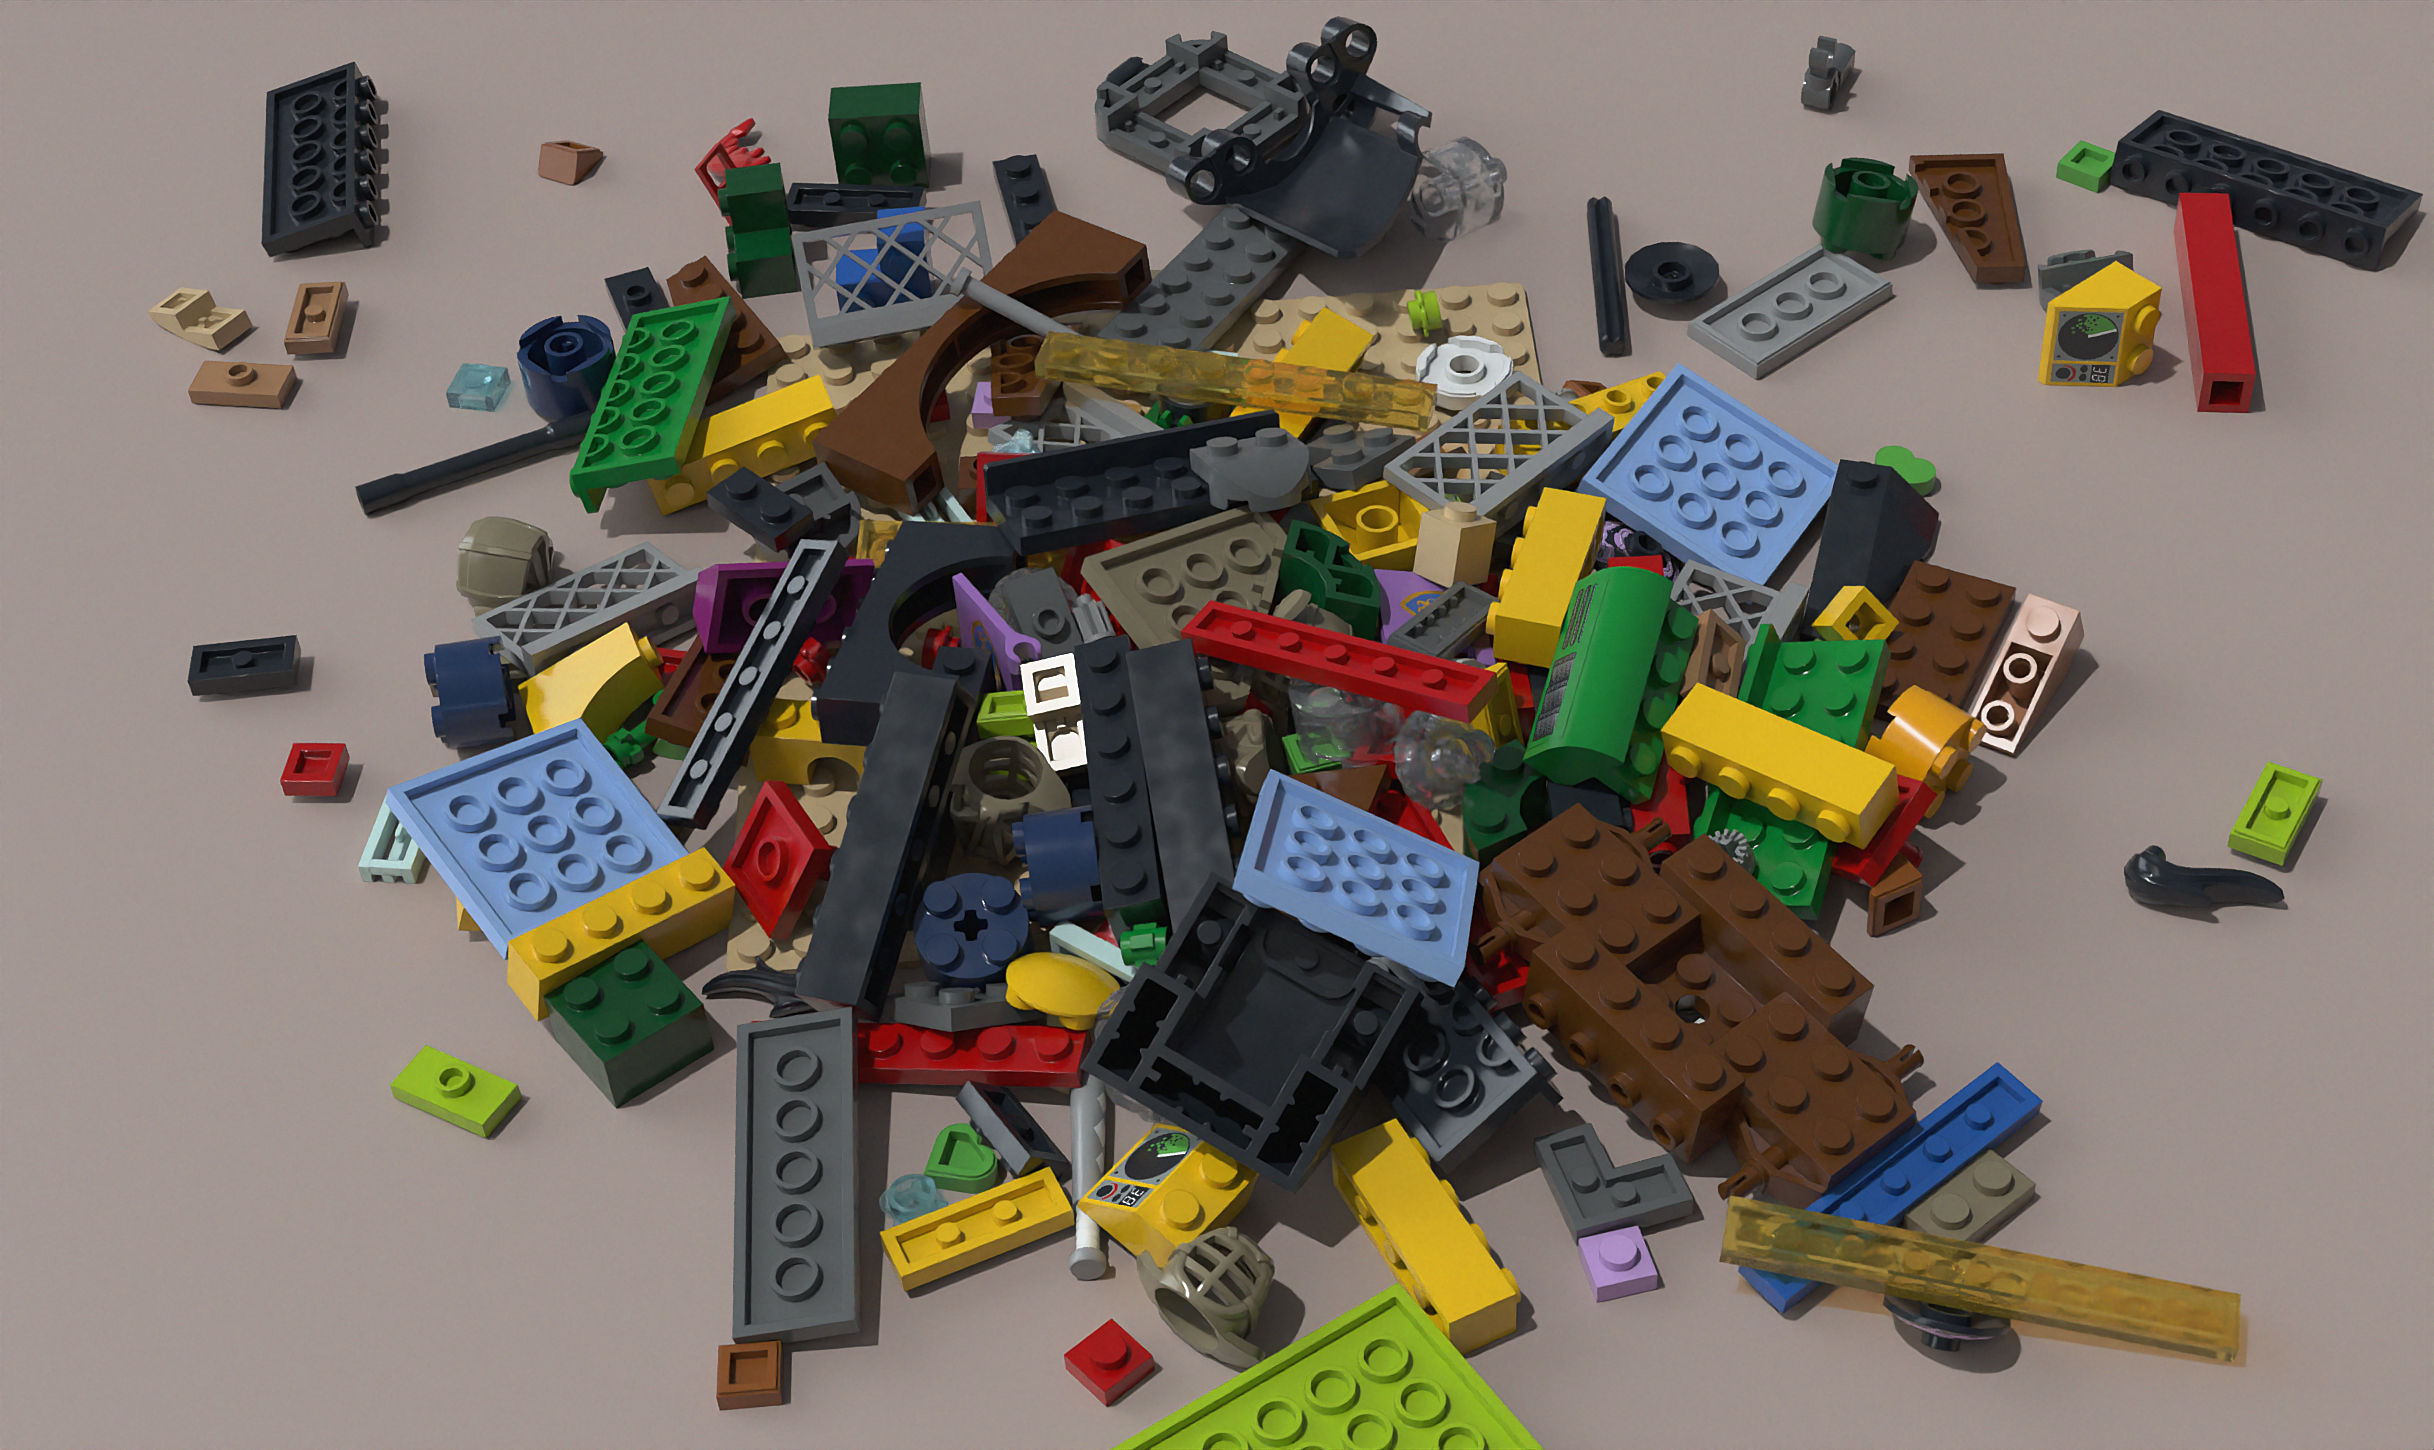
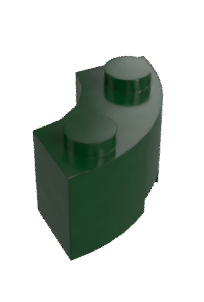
(1336, 579)
(1501, 804)

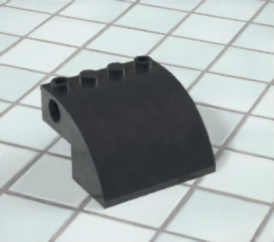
(1254, 1034)

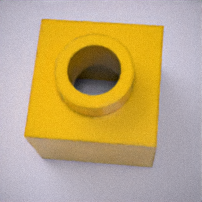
(1866, 616)

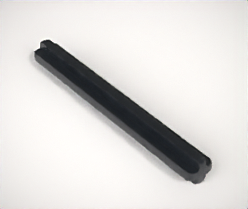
(1606, 276)

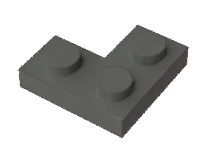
(1353, 457)
(954, 1007)
(1605, 1198)

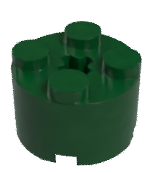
(1864, 208)

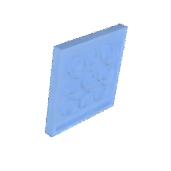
(1712, 479)
(533, 829)
(1359, 878)

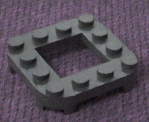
(1127, 111)

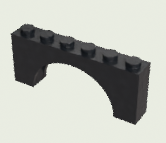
(903, 595)

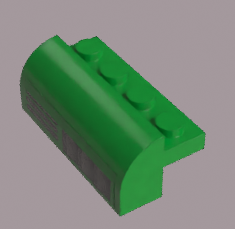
(1613, 682)

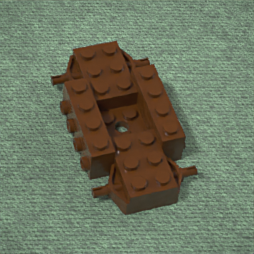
(1631, 947)

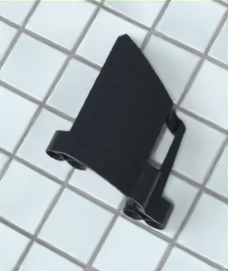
(1336, 178)

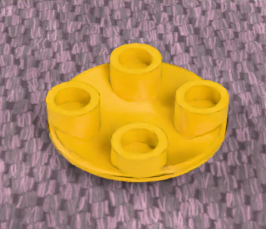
(1059, 987)

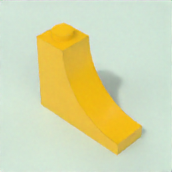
(595, 684)

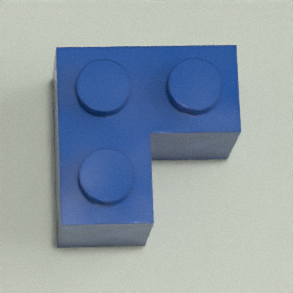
(892, 265)

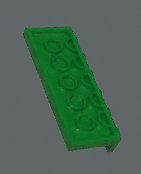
(652, 398)
(1824, 689)

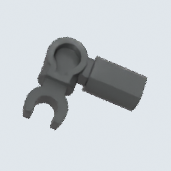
(1827, 72)

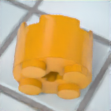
(1929, 742)

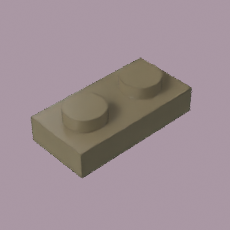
(1972, 1200)

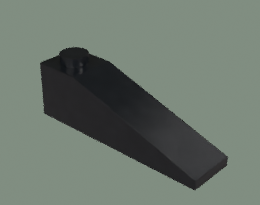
(1869, 537)

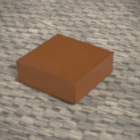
(750, 1375)

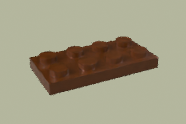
(1942, 633)

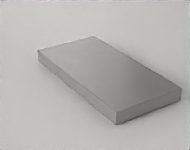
(1789, 310)

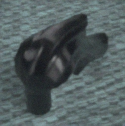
(2164, 883)
(763, 981)

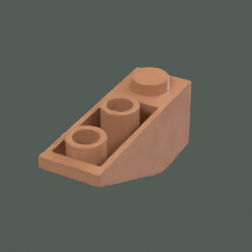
(2028, 672)

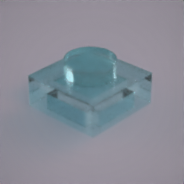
(478, 387)

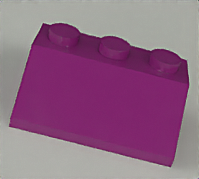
(735, 594)

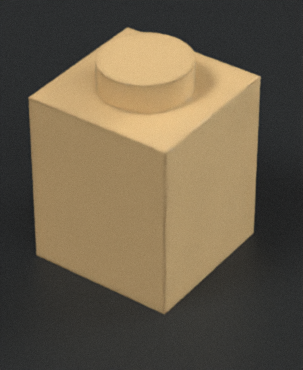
(1454, 545)

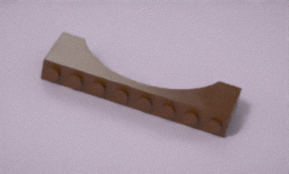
(882, 435)

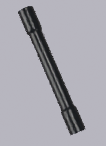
(400, 487)

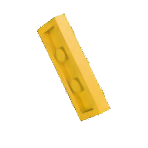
(977, 1228)

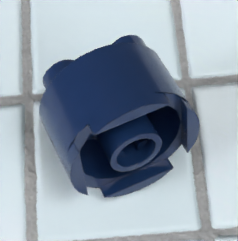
(565, 365)
(472, 693)
(1061, 866)
(964, 910)

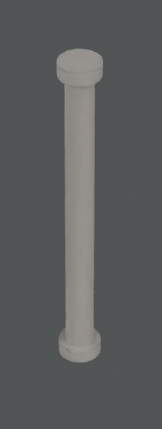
(1008, 306)

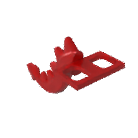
(728, 155)

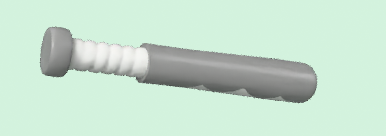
(1088, 1156)

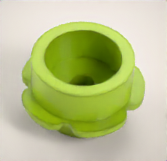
(1424, 312)

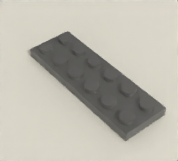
(1207, 284)
(797, 1179)

